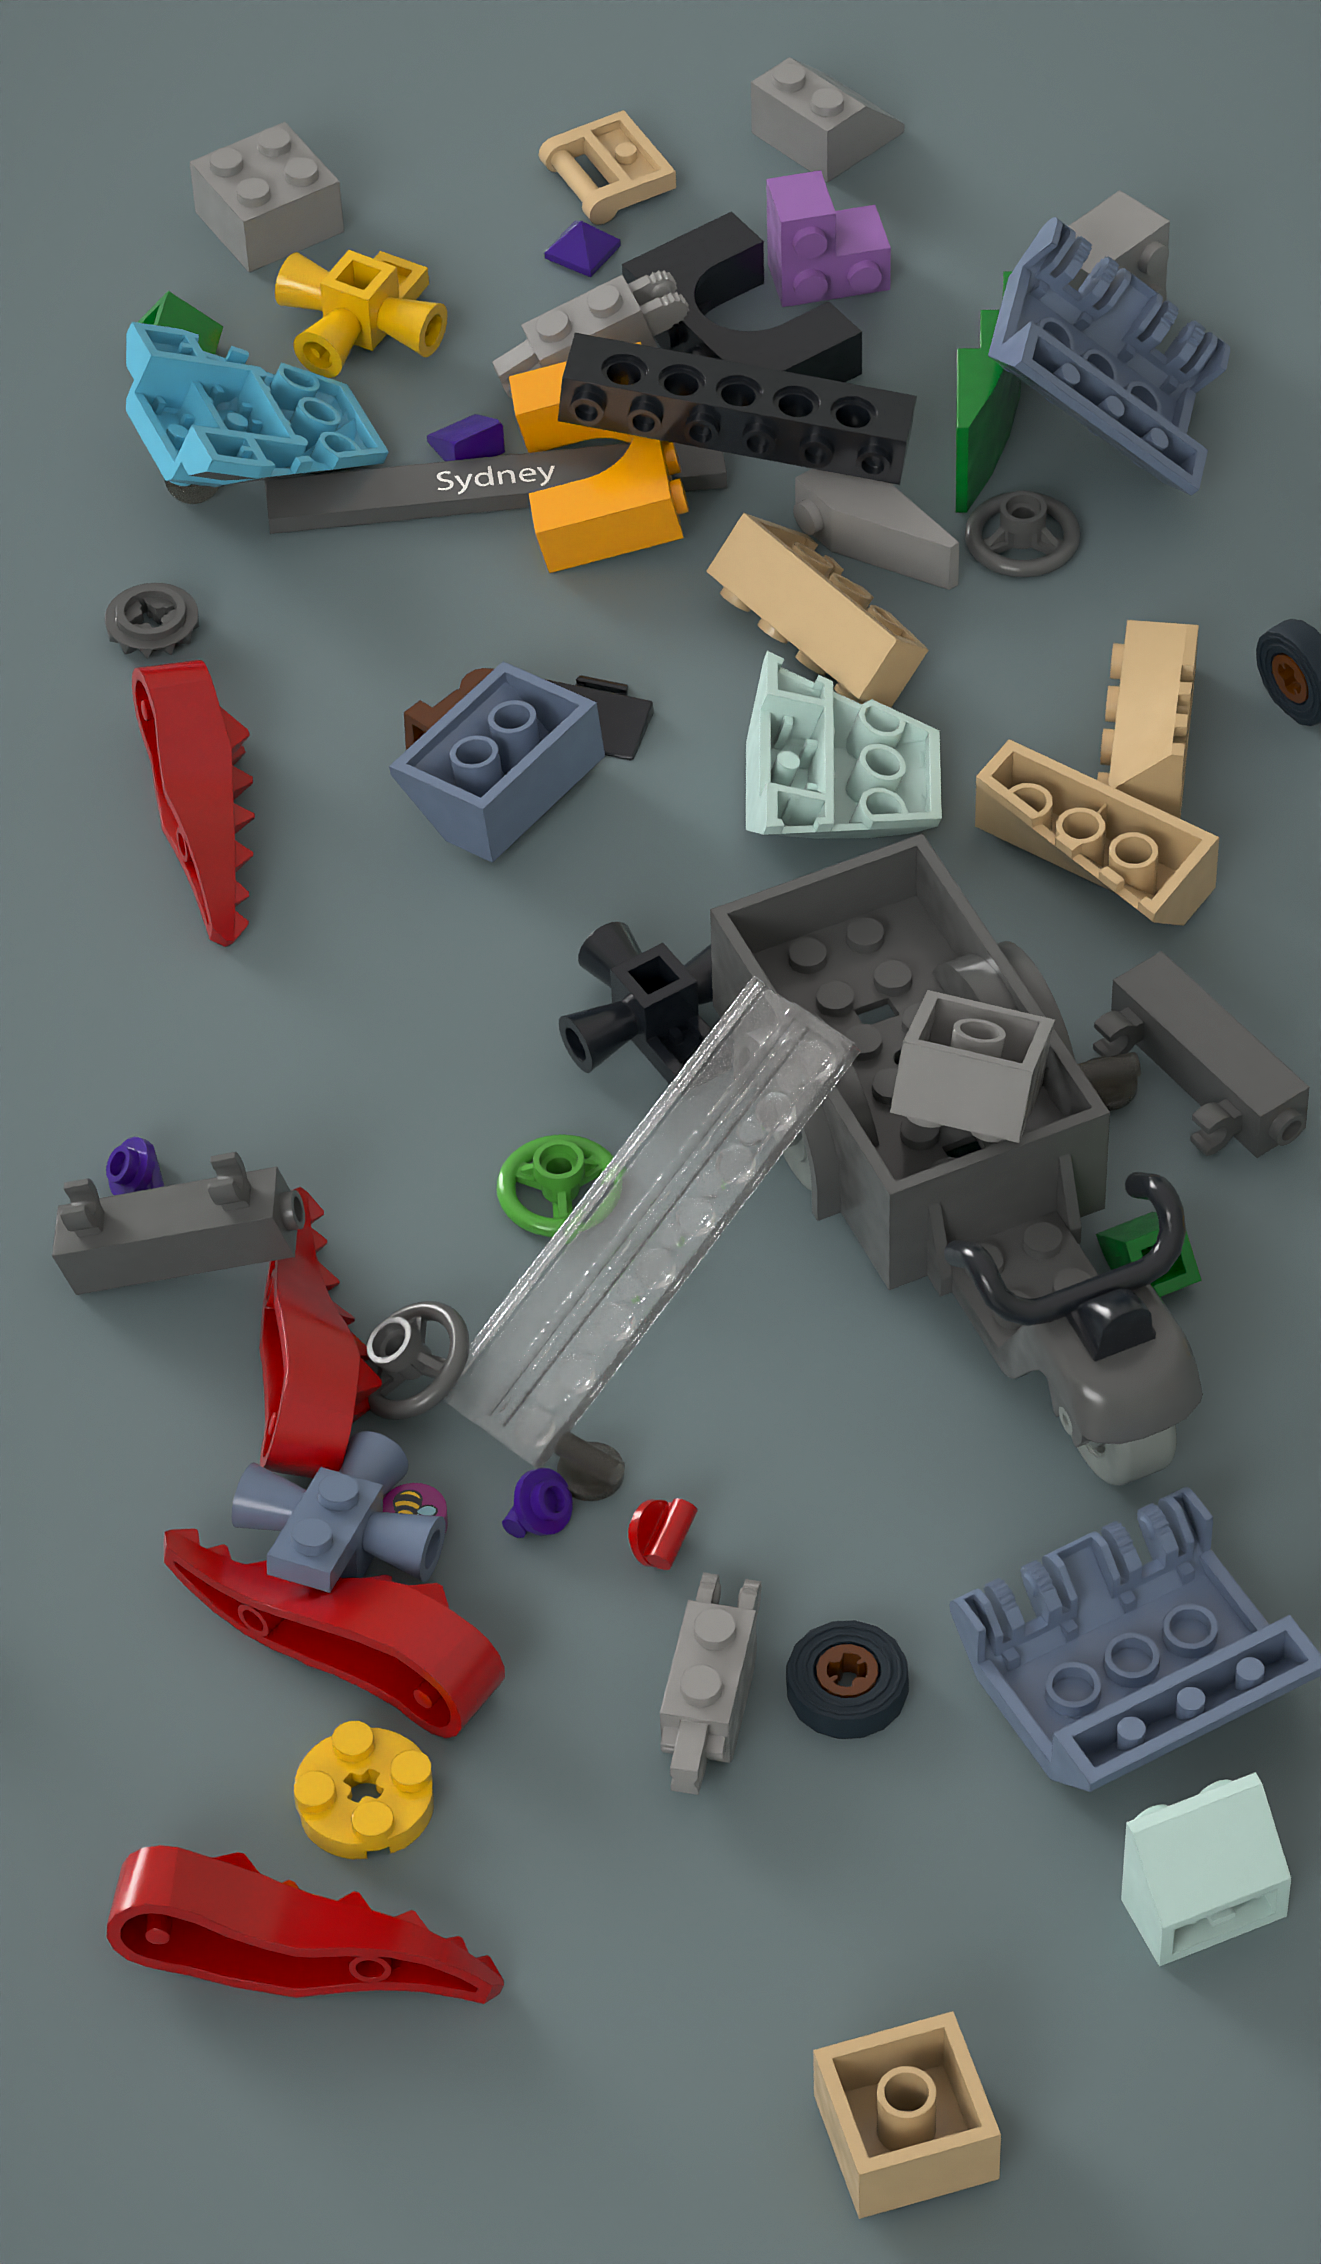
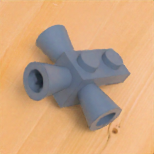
(340, 1518)

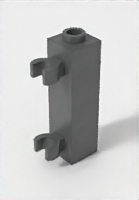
(1208, 1054)
(176, 1227)

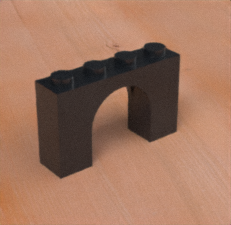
(722, 263)

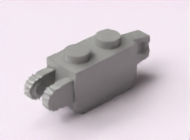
(609, 311)
(709, 1681)

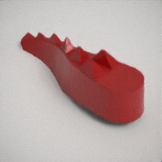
(195, 785)
(309, 1361)
(366, 1631)
(270, 1937)

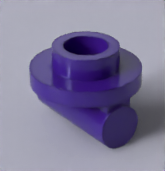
(133, 1167)
(540, 1504)

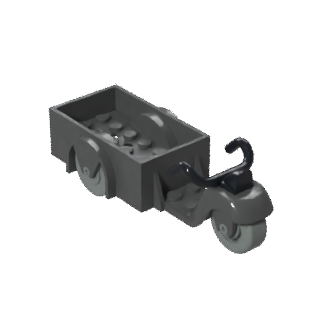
(998, 1220)

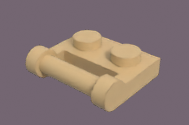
(620, 154)

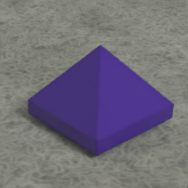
(582, 248)

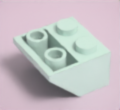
(1204, 1869)

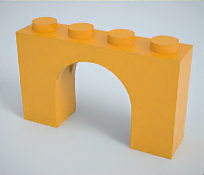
(605, 514)

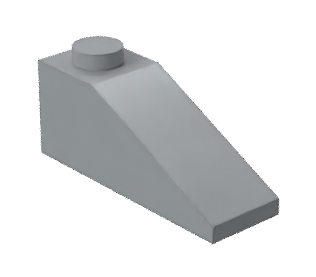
(875, 526)

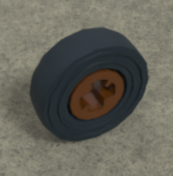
(1291, 669)
(875, 1693)

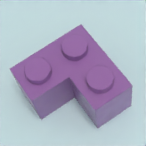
(819, 250)

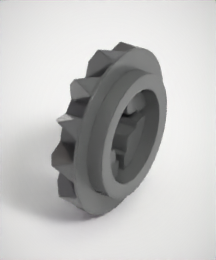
(159, 601)

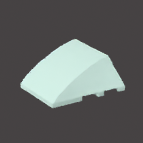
(836, 764)

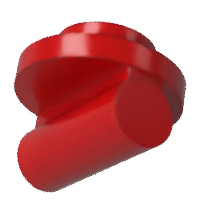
(659, 1531)

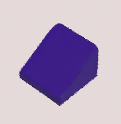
(469, 439)

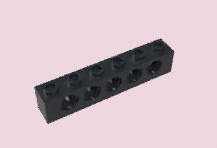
(736, 408)

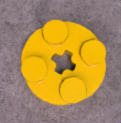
(355, 1757)

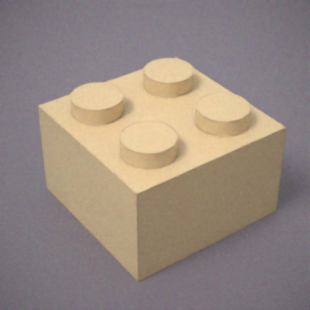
(906, 2114)

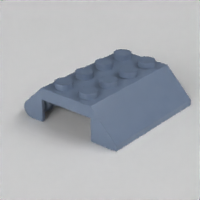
(1099, 356)
(1127, 1651)

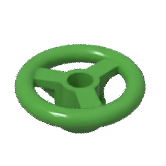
(556, 1171)

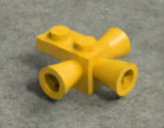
(360, 306)

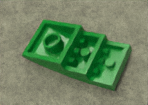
(984, 412)

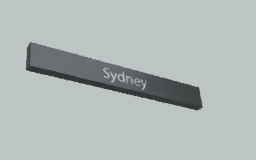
(455, 486)

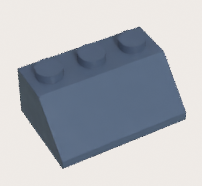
(500, 759)

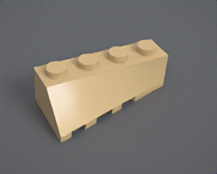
(816, 610)
(1150, 712)
(1097, 833)

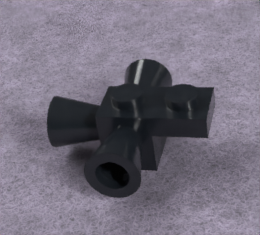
(651, 1002)

